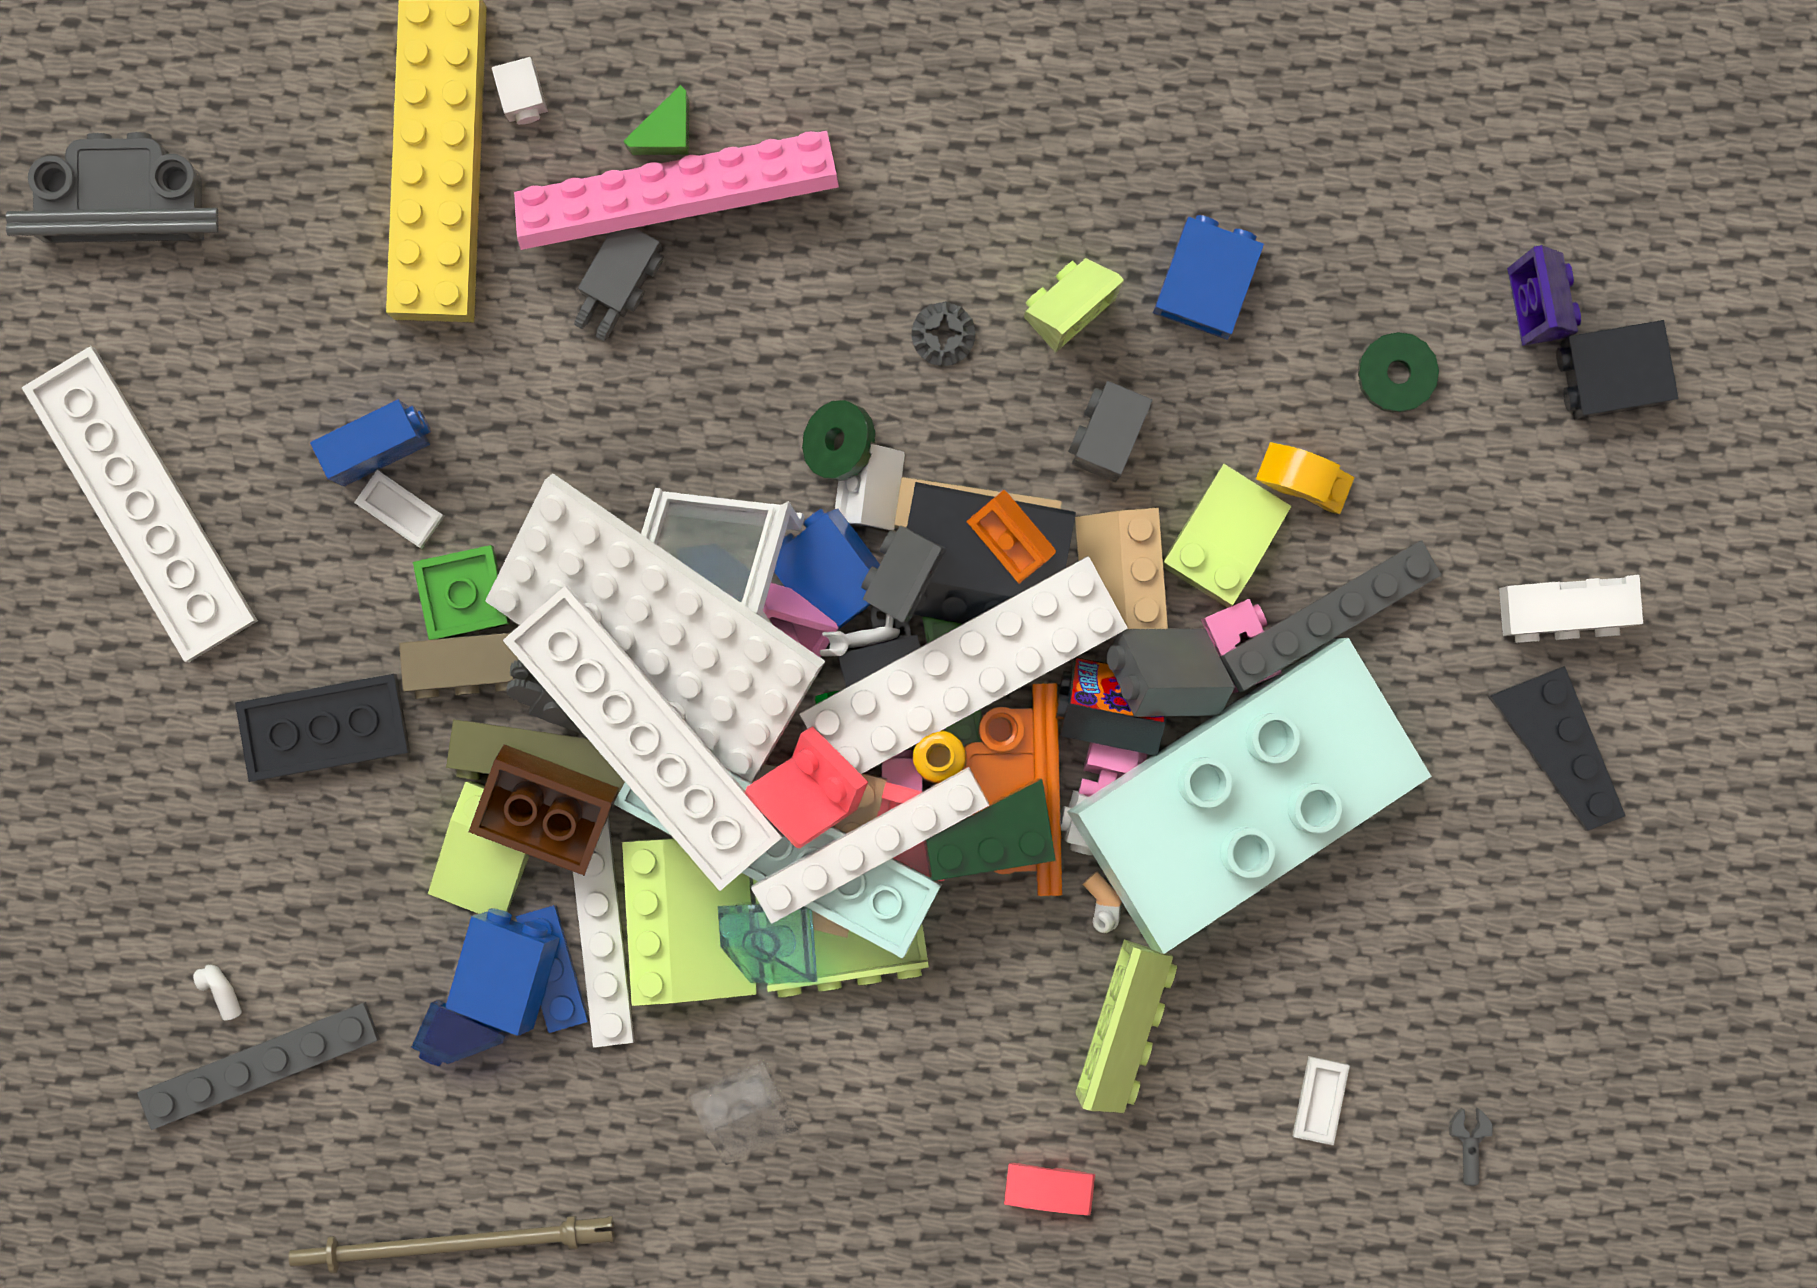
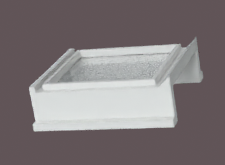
(723, 540)

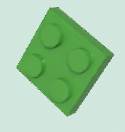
(455, 592)

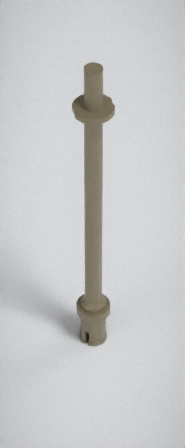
(570, 1233)

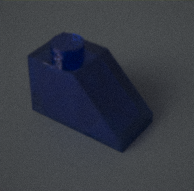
(452, 1036)

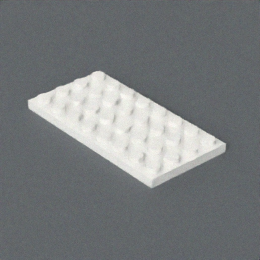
(698, 645)

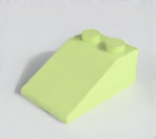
(1073, 302)
(1226, 536)
(472, 868)

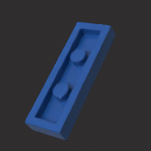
(562, 997)

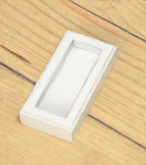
(399, 509)
(1321, 1100)

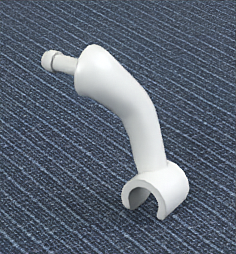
(841, 642)

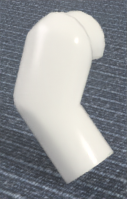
(222, 991)

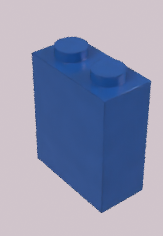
(1208, 276)
(371, 442)
(827, 565)
(502, 971)

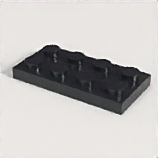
(322, 727)

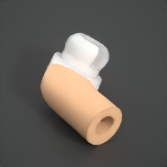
(1107, 903)

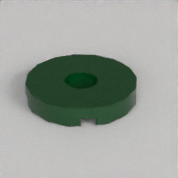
(1414, 355)
(821, 434)

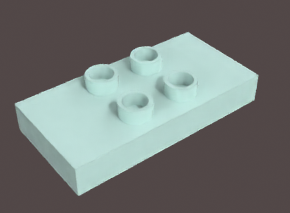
(1249, 794)

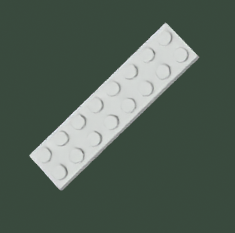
(139, 504)
(968, 667)
(643, 737)

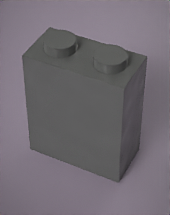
(1169, 672)

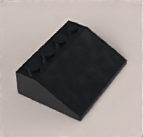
(969, 574)

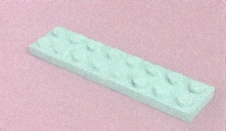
(878, 905)

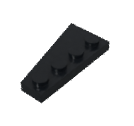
(1557, 735)

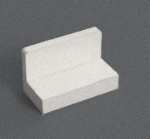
(874, 492)

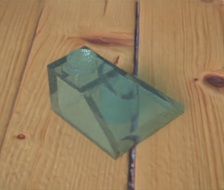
(766, 950)

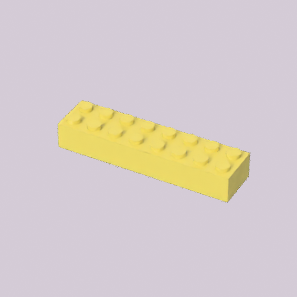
(436, 160)

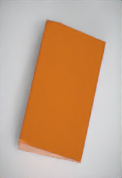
(1011, 536)

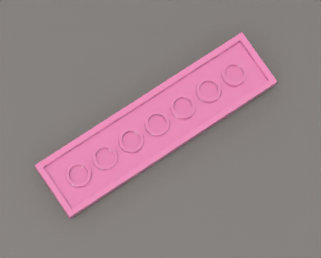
(674, 189)

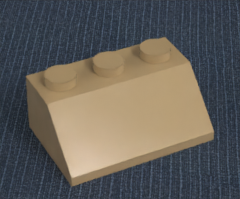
(1129, 562)

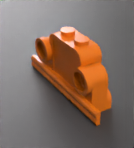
(1016, 751)

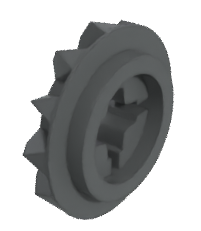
(928, 344)

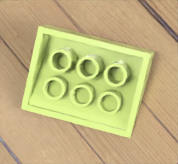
(676, 927)
(1124, 1027)

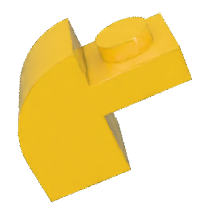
(1305, 476)

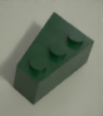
(999, 837)

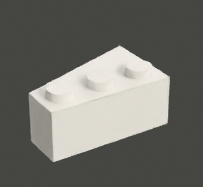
(1570, 608)

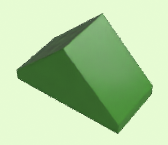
(664, 129)

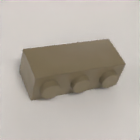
(456, 664)

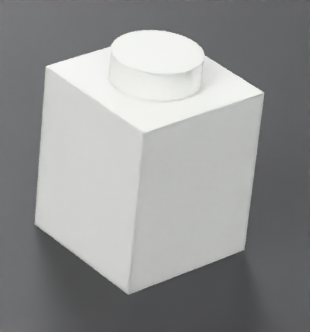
(520, 91)

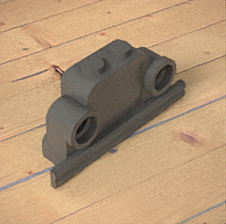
(114, 194)

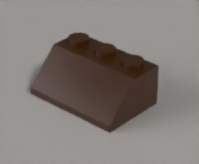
(543, 809)

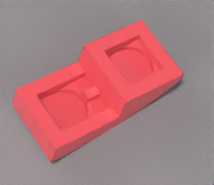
(1049, 1189)

